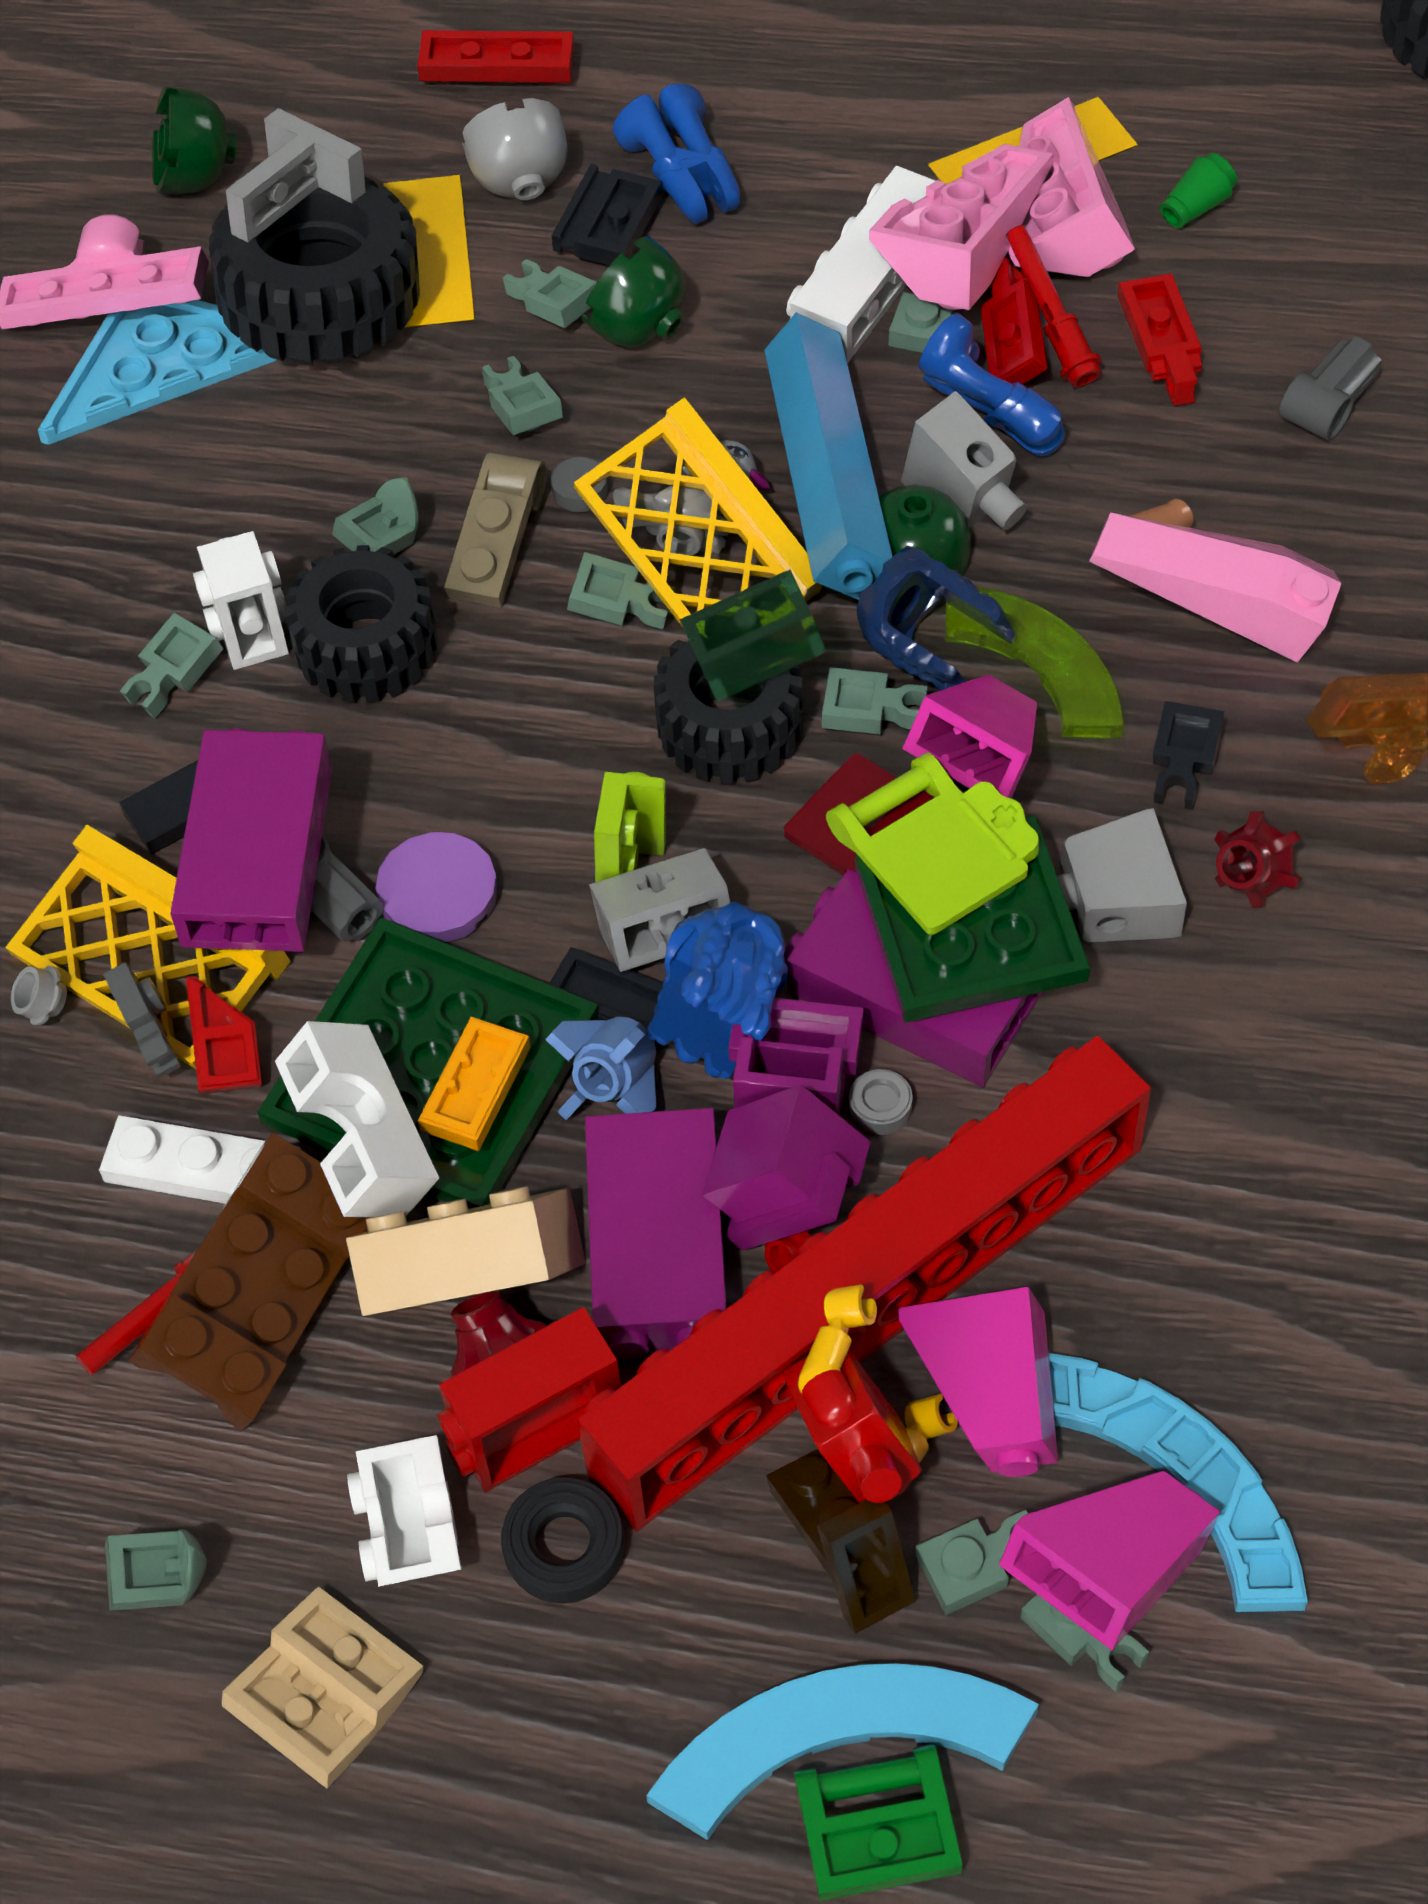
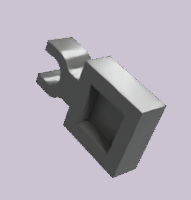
(140, 1007)

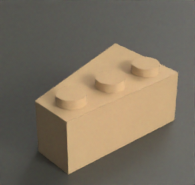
(465, 1249)

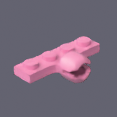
(104, 278)

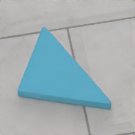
(145, 361)

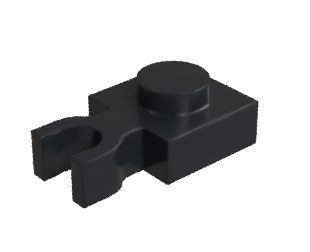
(1186, 744)

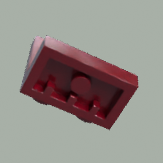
(847, 786)

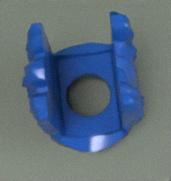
(718, 975)

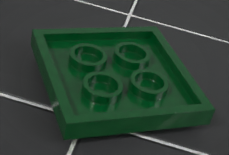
(996, 953)

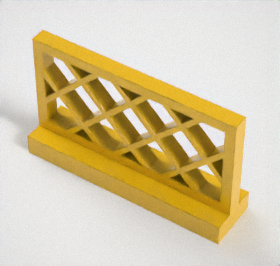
(728, 489)
(142, 887)

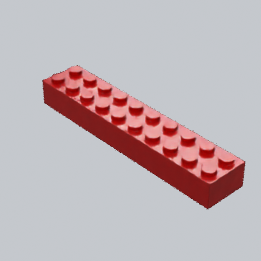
(907, 1248)

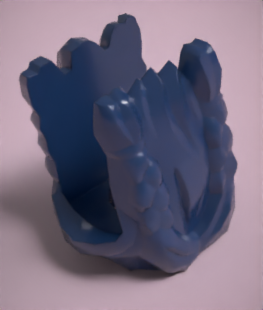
(920, 585)

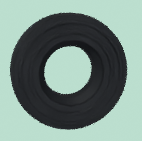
(571, 1580)

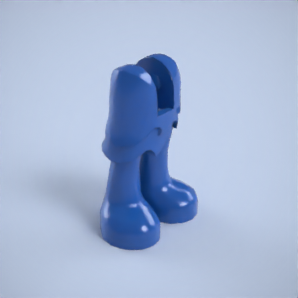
(684, 173)
(1020, 412)

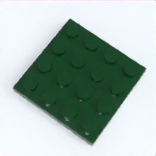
(417, 1005)

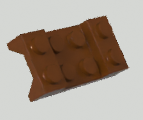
(252, 1283)

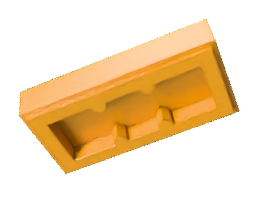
(474, 1083)

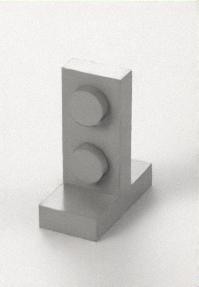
(297, 164)

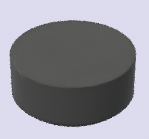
(563, 483)

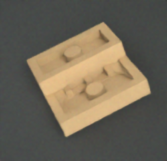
(322, 1686)

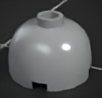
(516, 149)

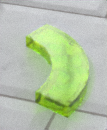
(1058, 654)

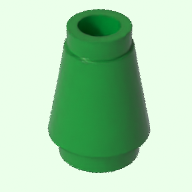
(1200, 189)

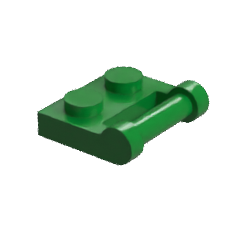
(884, 1843)

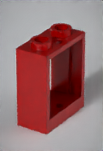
(525, 1400)

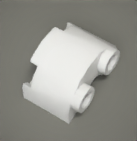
(407, 1512)

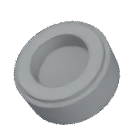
(880, 1102)

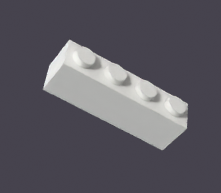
(853, 280)

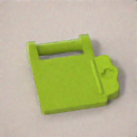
(944, 853)

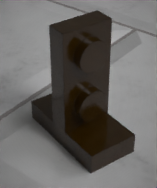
(849, 1538)

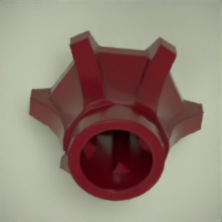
(1256, 859)
(487, 1327)

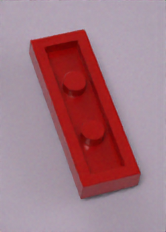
(496, 56)

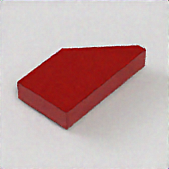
(221, 1042)

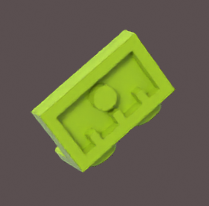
(628, 822)

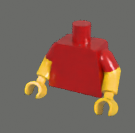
(851, 1416)

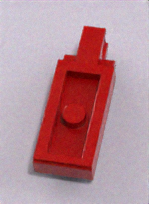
(1013, 328)
(1163, 333)

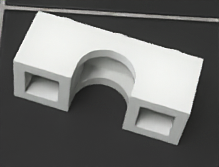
(381, 1158)

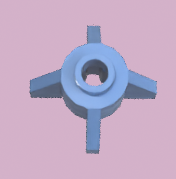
(609, 1063)

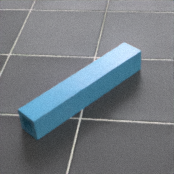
(827, 456)

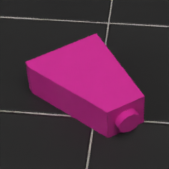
(977, 732)
(993, 1373)
(1110, 1551)

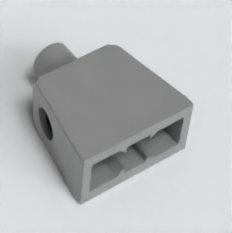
(964, 460)
(1122, 881)

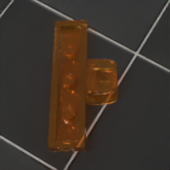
(1381, 713)

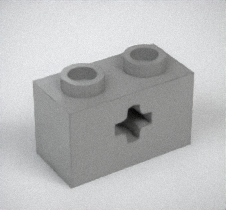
(644, 905)

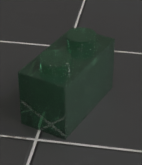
(753, 635)

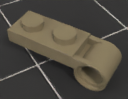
(495, 528)

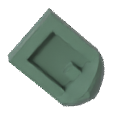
(382, 521)
(153, 1569)

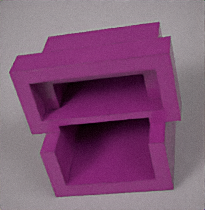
(804, 1046)
(783, 1166)

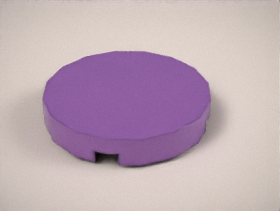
(437, 885)

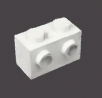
(245, 605)

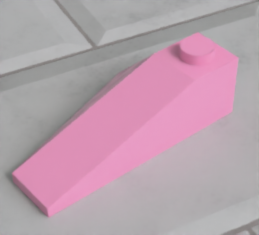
(1075, 211)
(956, 234)
(1229, 579)

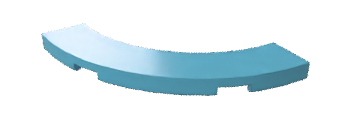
(1187, 1446)
(831, 1712)

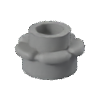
(38, 994)

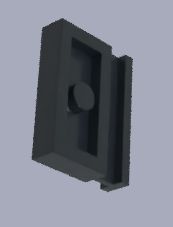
(607, 215)

